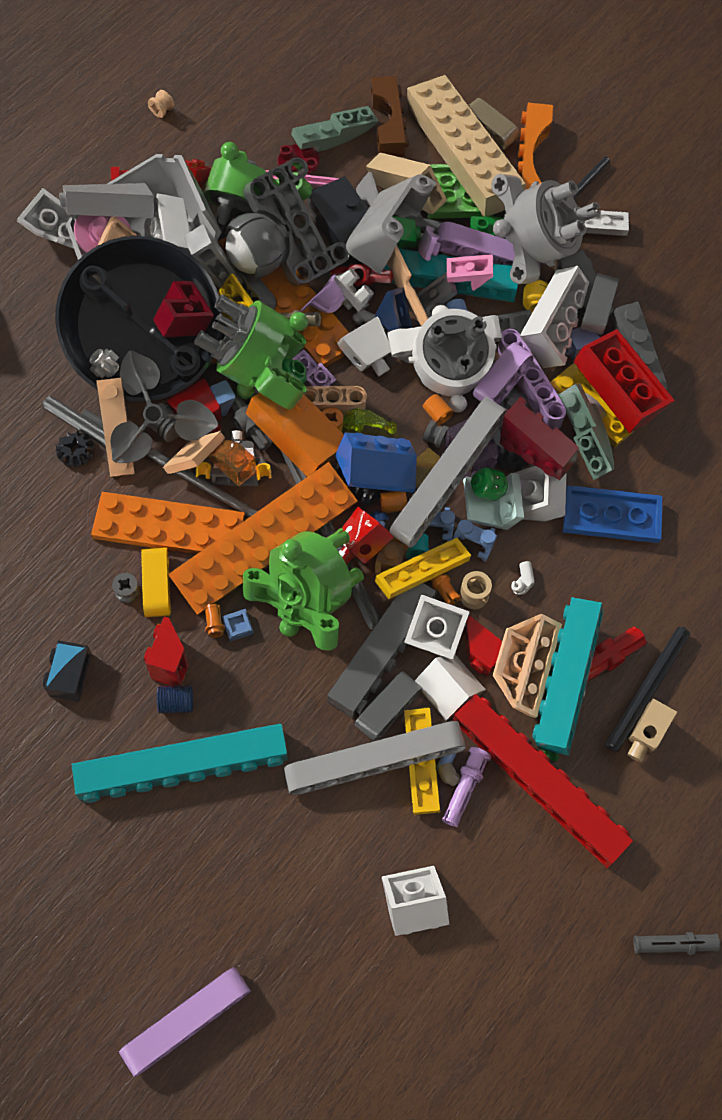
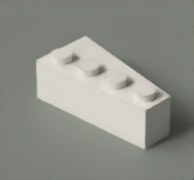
(554, 317)

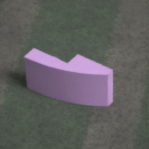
(429, 244)
(316, 374)

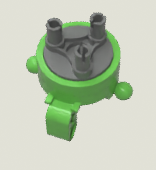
(256, 348)

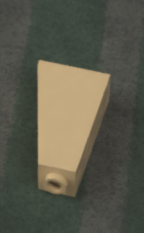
(391, 170)

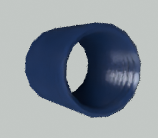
(175, 699)

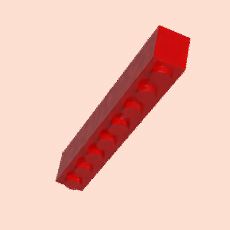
(543, 781)

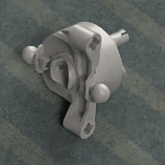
(540, 223)

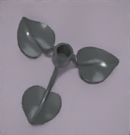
(128, 440)

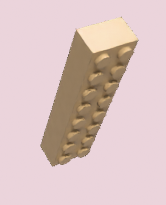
(460, 140)

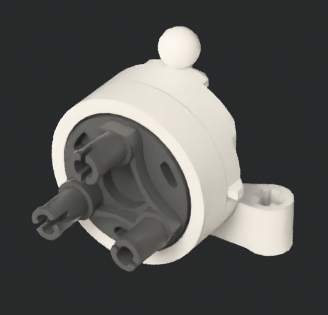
(450, 351)

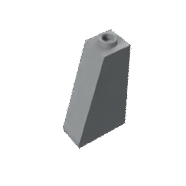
(108, 200)

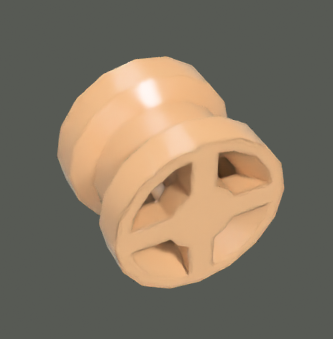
(161, 103)

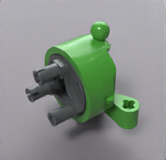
(228, 181)

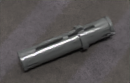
(709, 942)

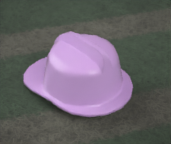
(328, 298)

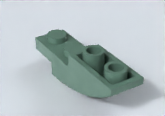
(336, 131)
(590, 431)

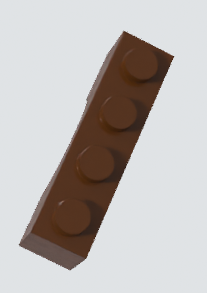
(385, 97)

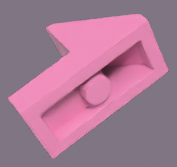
(472, 268)

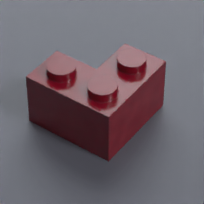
(183, 311)

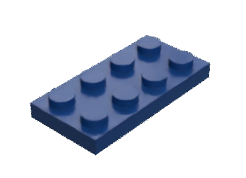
(613, 514)

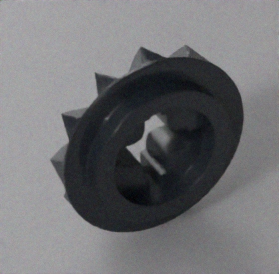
(80, 455)

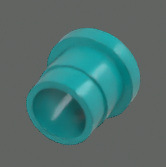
(419, 548)

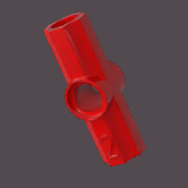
(615, 651)

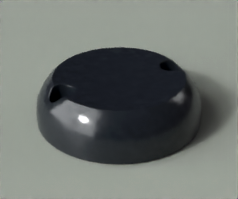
(122, 309)

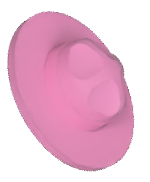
(90, 228)

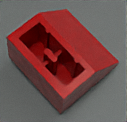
(166, 658)

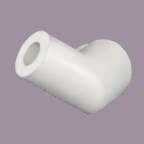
(526, 580)

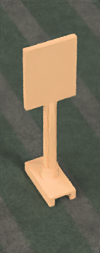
(401, 277)

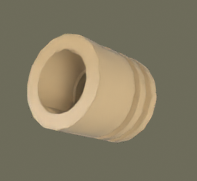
(475, 590)

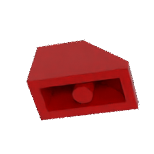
(481, 647)

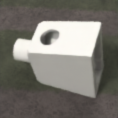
(367, 347)

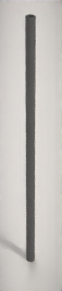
(188, 475)

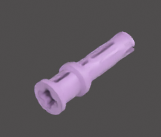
(470, 776)

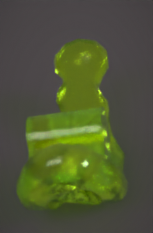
(357, 418)

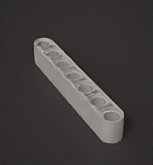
(448, 472)
(374, 758)

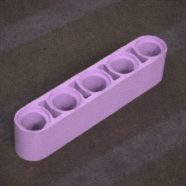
(470, 242)
(539, 387)
(184, 1021)

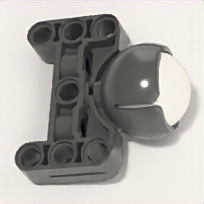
(268, 235)

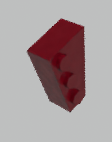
(537, 442)

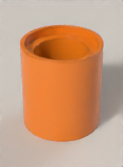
(437, 409)
(393, 501)

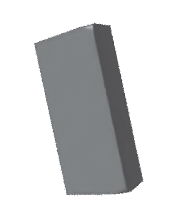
(367, 189)

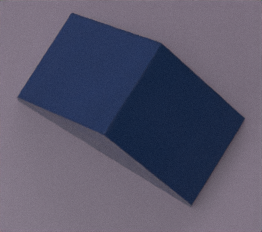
(394, 310)

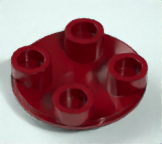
(293, 151)

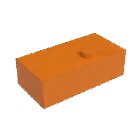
(299, 433)

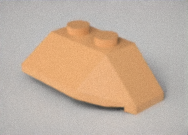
(526, 662)

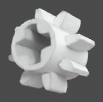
(104, 363)

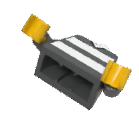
(221, 478)

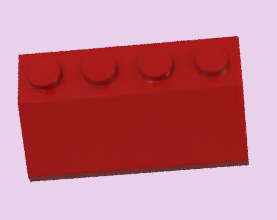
(623, 380)

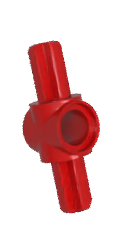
(370, 275)

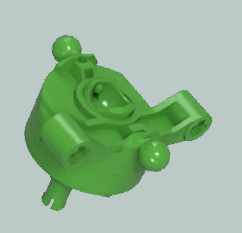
(306, 584)

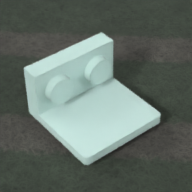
(500, 513)

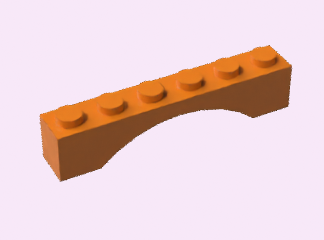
(537, 126)

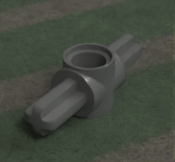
(247, 426)

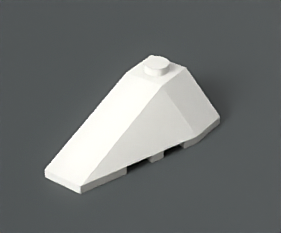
(47, 218)

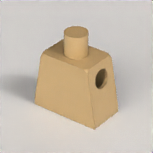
(655, 721)

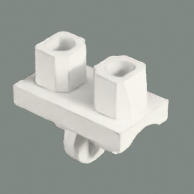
(352, 297)

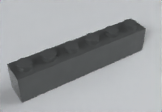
(377, 654)

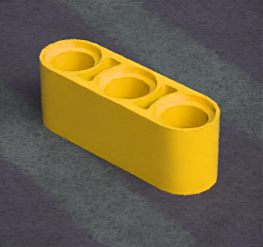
(156, 582)

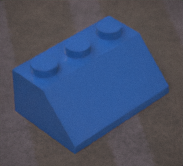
(377, 462)

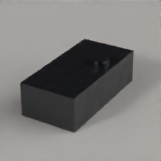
(337, 212)

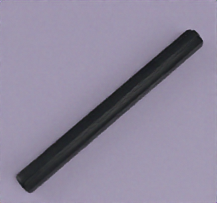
(647, 689)

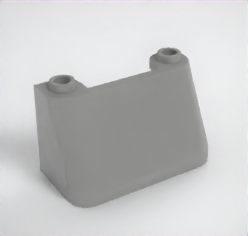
(378, 231)

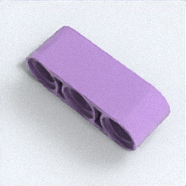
(504, 374)

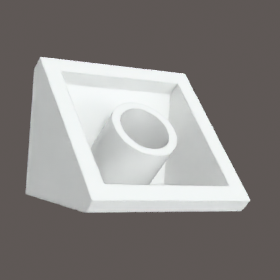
(448, 685)

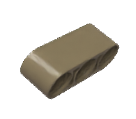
(497, 125)

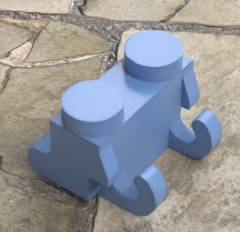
(446, 520)
(478, 535)

